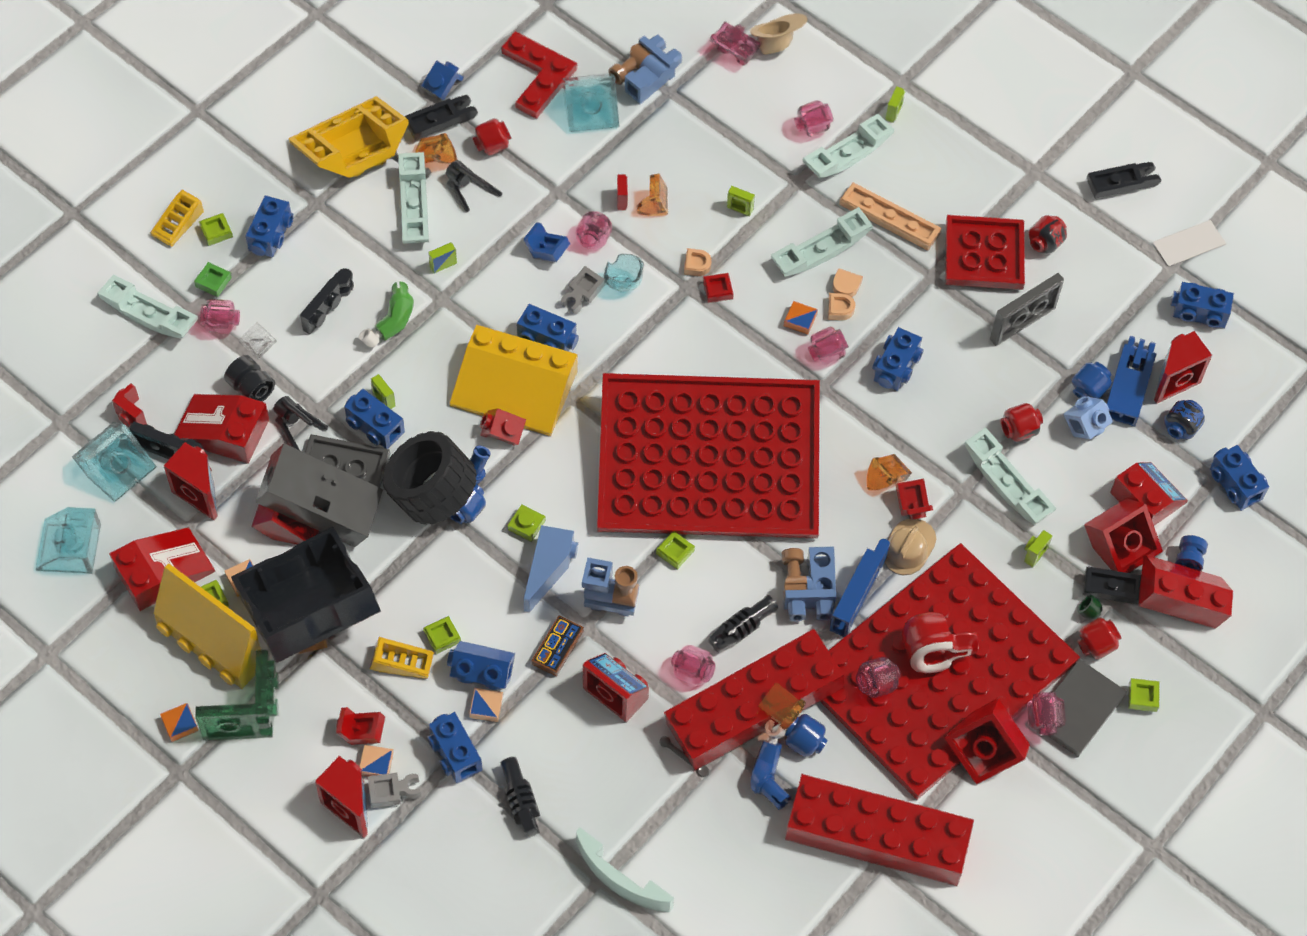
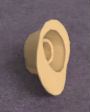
(778, 33)
(910, 546)

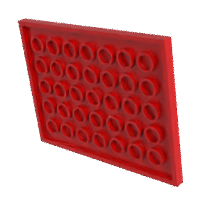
(709, 455)
(1012, 663)

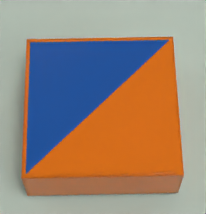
(800, 317)
(179, 722)

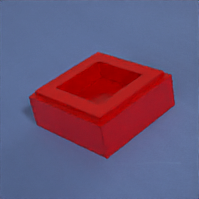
(622, 192)
(718, 287)

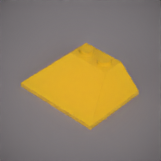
(354, 138)

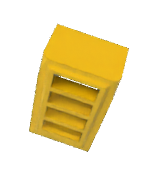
(185, 204)
(399, 668)

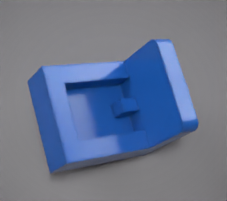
(441, 78)
(545, 245)

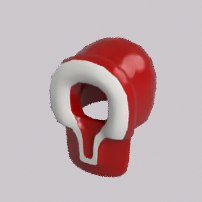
(931, 644)

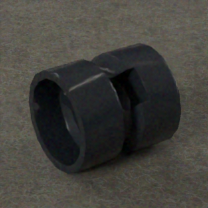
(248, 379)

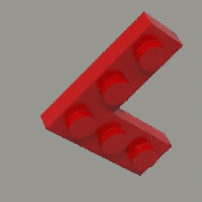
(547, 63)

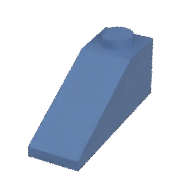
(550, 562)

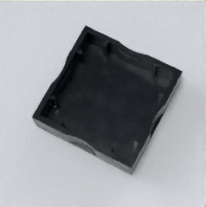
(305, 594)

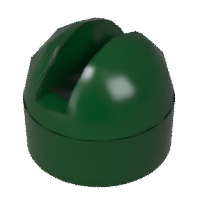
(1090, 608)

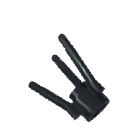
(462, 175)
(290, 413)

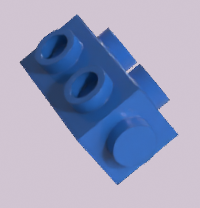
(269, 226)
(1202, 304)
(547, 328)
(896, 363)
(374, 419)
(1238, 477)
(481, 665)
(455, 747)

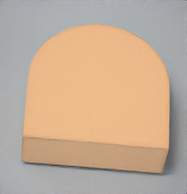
(697, 262)
(846, 282)
(840, 306)

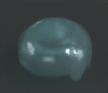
(624, 273)

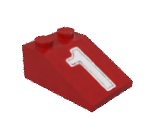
(224, 424)
(143, 563)

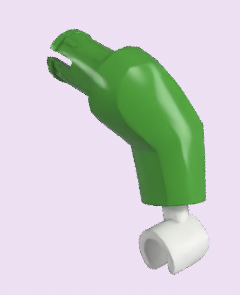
(398, 314)

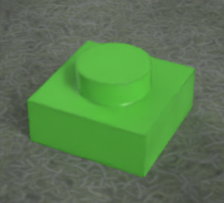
(213, 279)

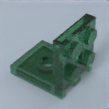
(244, 720)

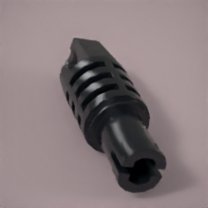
(741, 624)
(520, 797)

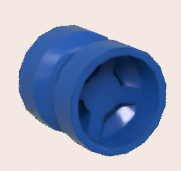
(1192, 552)

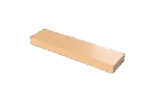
(891, 216)

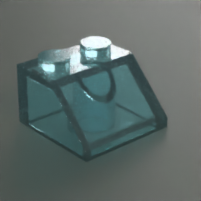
(591, 102)
(114, 461)
(69, 541)

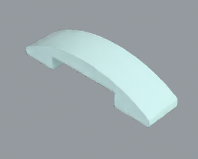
(851, 149)
(413, 198)
(823, 246)
(145, 310)
(1006, 479)
(650, 896)

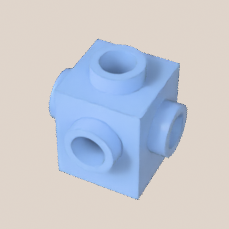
(1088, 417)

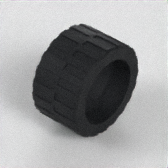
(442, 493)

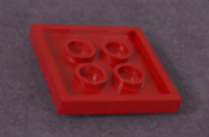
(985, 252)

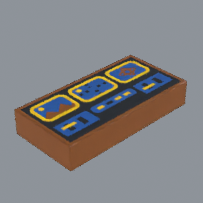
(557, 645)

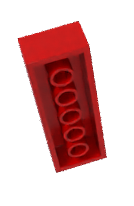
(728, 710)
(879, 829)

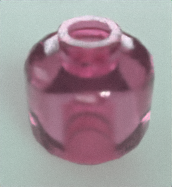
(813, 118)
(593, 230)
(219, 316)
(827, 345)
(693, 665)
(878, 677)
(1046, 713)

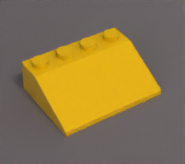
(514, 377)
(206, 628)

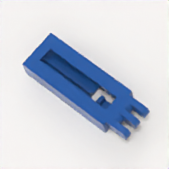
(1129, 384)
(859, 588)

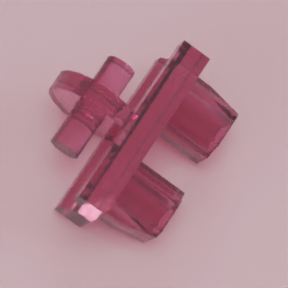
(736, 42)

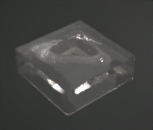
(257, 340)

